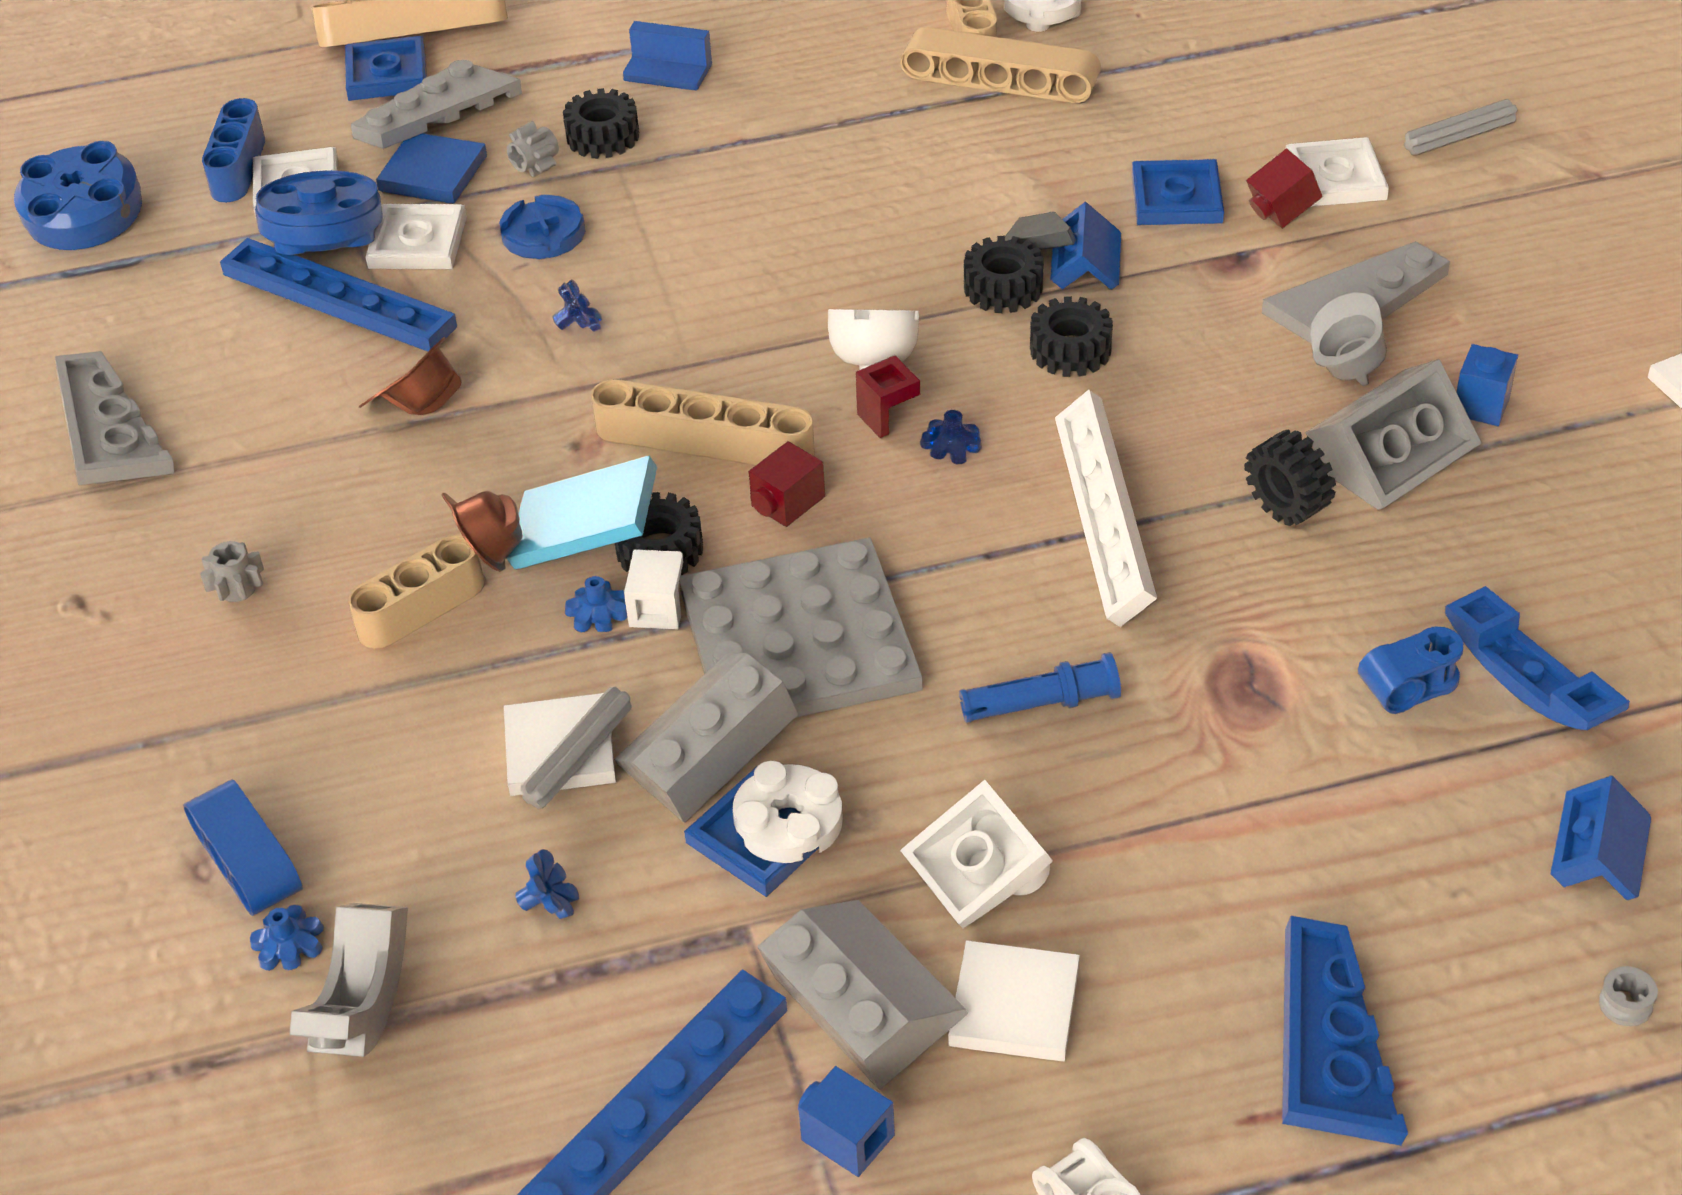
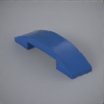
(1526, 669)

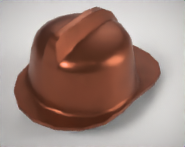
(424, 386)
(488, 525)

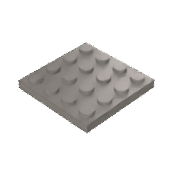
(812, 620)

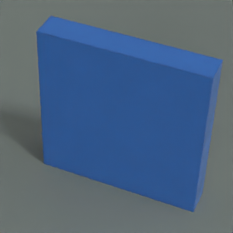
(384, 67)
(432, 168)
(1177, 192)
(717, 839)

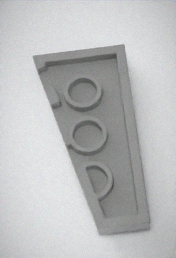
(433, 101)
(1389, 277)
(105, 425)

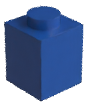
(1486, 383)
(846, 1120)

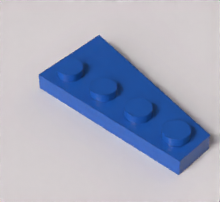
(1329, 1040)

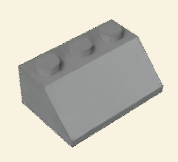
(1396, 435)
(709, 734)
(861, 987)

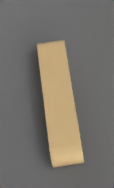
(380, 19)
(1001, 64)
(697, 422)

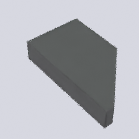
(1043, 230)

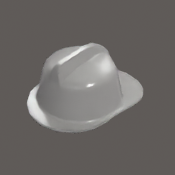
(1349, 337)

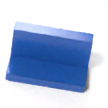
(668, 55)
(1095, 249)
(1603, 835)

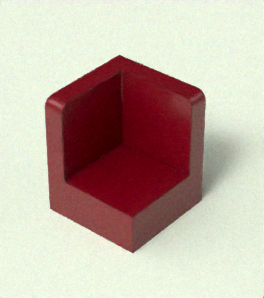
(881, 388)

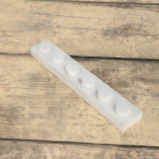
(1105, 509)

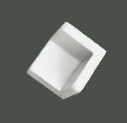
(653, 589)

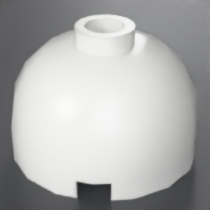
(872, 335)

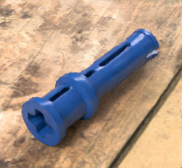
(1064, 685)

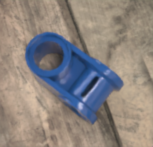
(1408, 673)

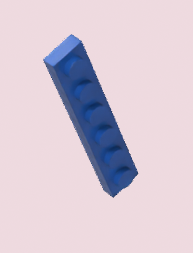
(339, 294)
(663, 1091)

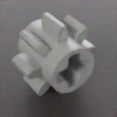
(532, 149)
(232, 571)

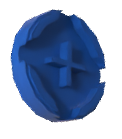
(542, 227)

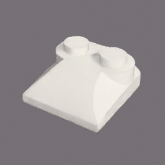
(978, 856)

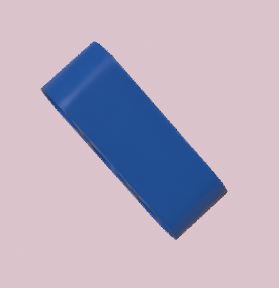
(231, 150)
(242, 847)

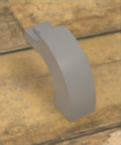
(359, 982)

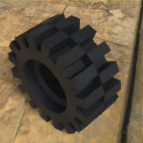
(601, 123)
(1003, 274)
(1065, 353)
(1290, 477)
(670, 518)

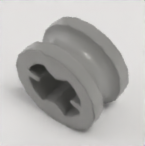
(1641, 988)

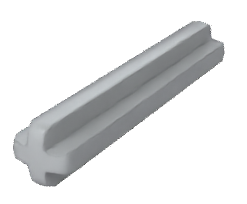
(1460, 127)
(576, 747)

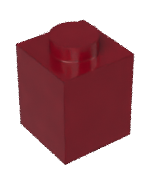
(1283, 189)
(786, 484)

